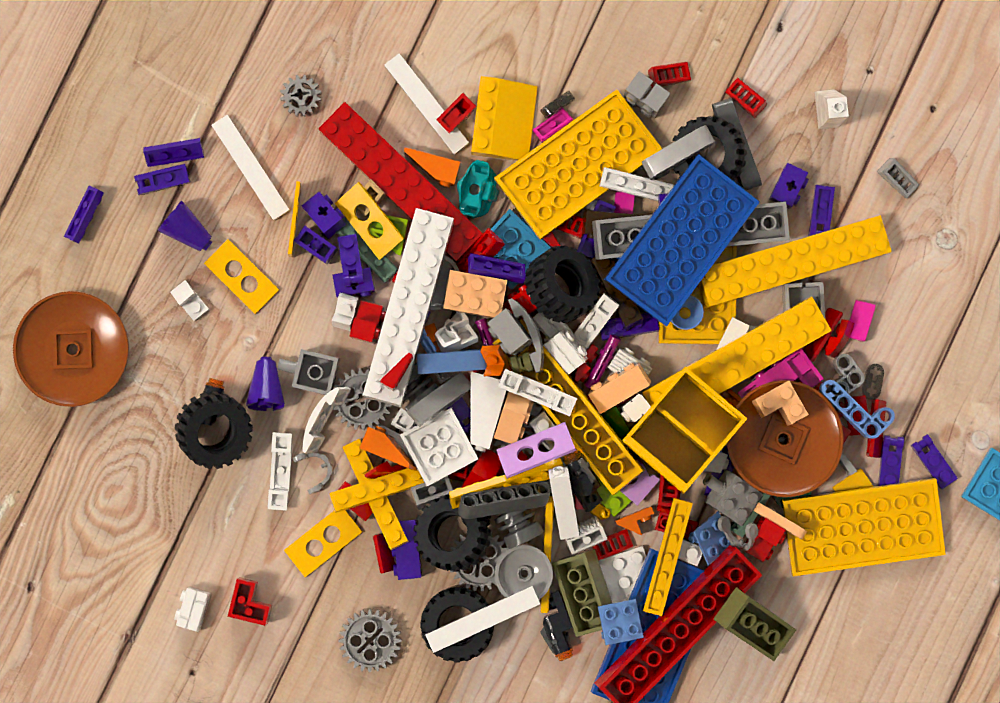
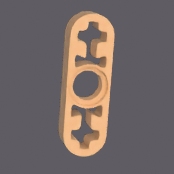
(780, 520)

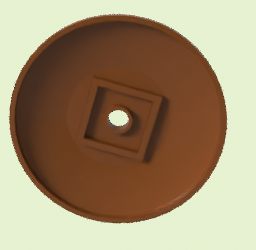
(44, 341)
(802, 463)

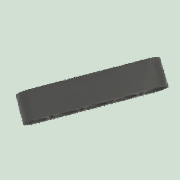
(750, 176)
(504, 500)

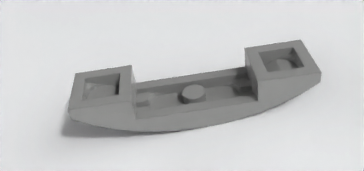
(536, 357)

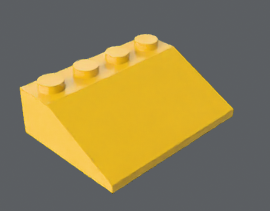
(503, 119)

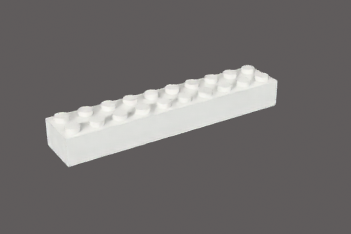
(409, 303)

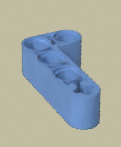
(450, 361)
(853, 406)

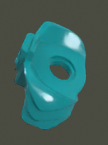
(479, 204)

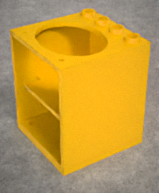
(684, 430)

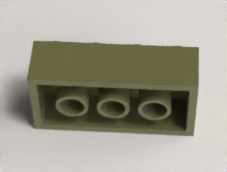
(582, 590)
(754, 624)

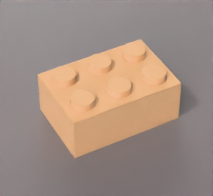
(474, 294)

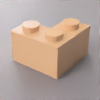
(785, 400)
(514, 414)

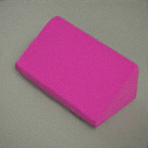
(552, 125)
(624, 203)
(861, 317)

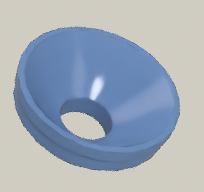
(696, 315)

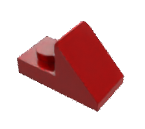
(456, 113)

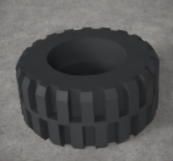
(731, 141)
(548, 295)
(230, 446)
(428, 542)
(438, 605)

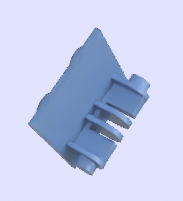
(710, 538)
(620, 622)

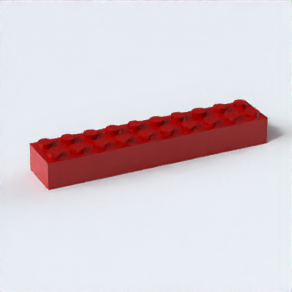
(395, 175)
(677, 628)

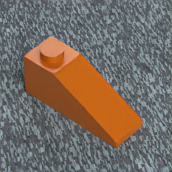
(439, 168)
(385, 446)

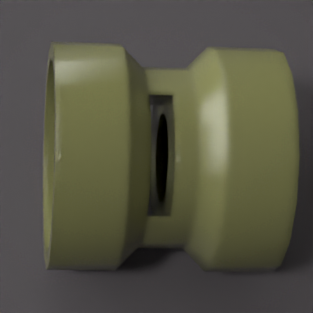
(522, 363)

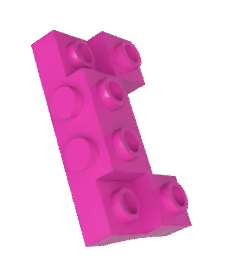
(791, 368)

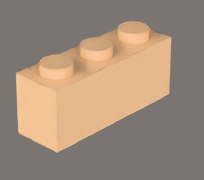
(619, 387)

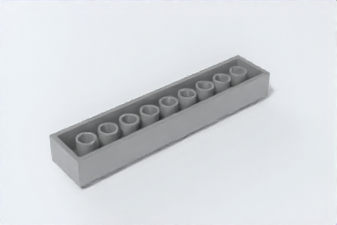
(764, 225)

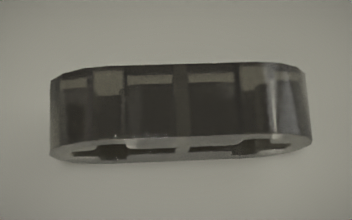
(557, 104)
(877, 382)

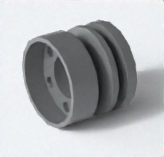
(417, 388)
(519, 527)

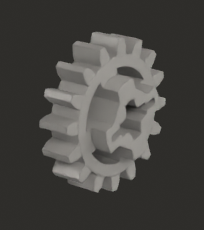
(308, 94)

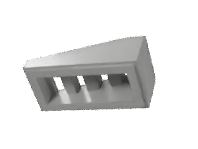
(883, 172)

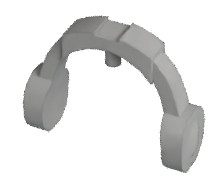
(302, 456)
(751, 533)

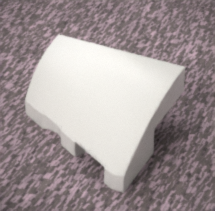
(456, 334)

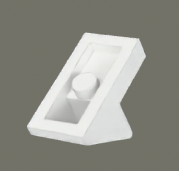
(189, 300)
(345, 311)
(541, 423)

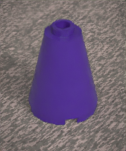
(186, 228)
(265, 387)

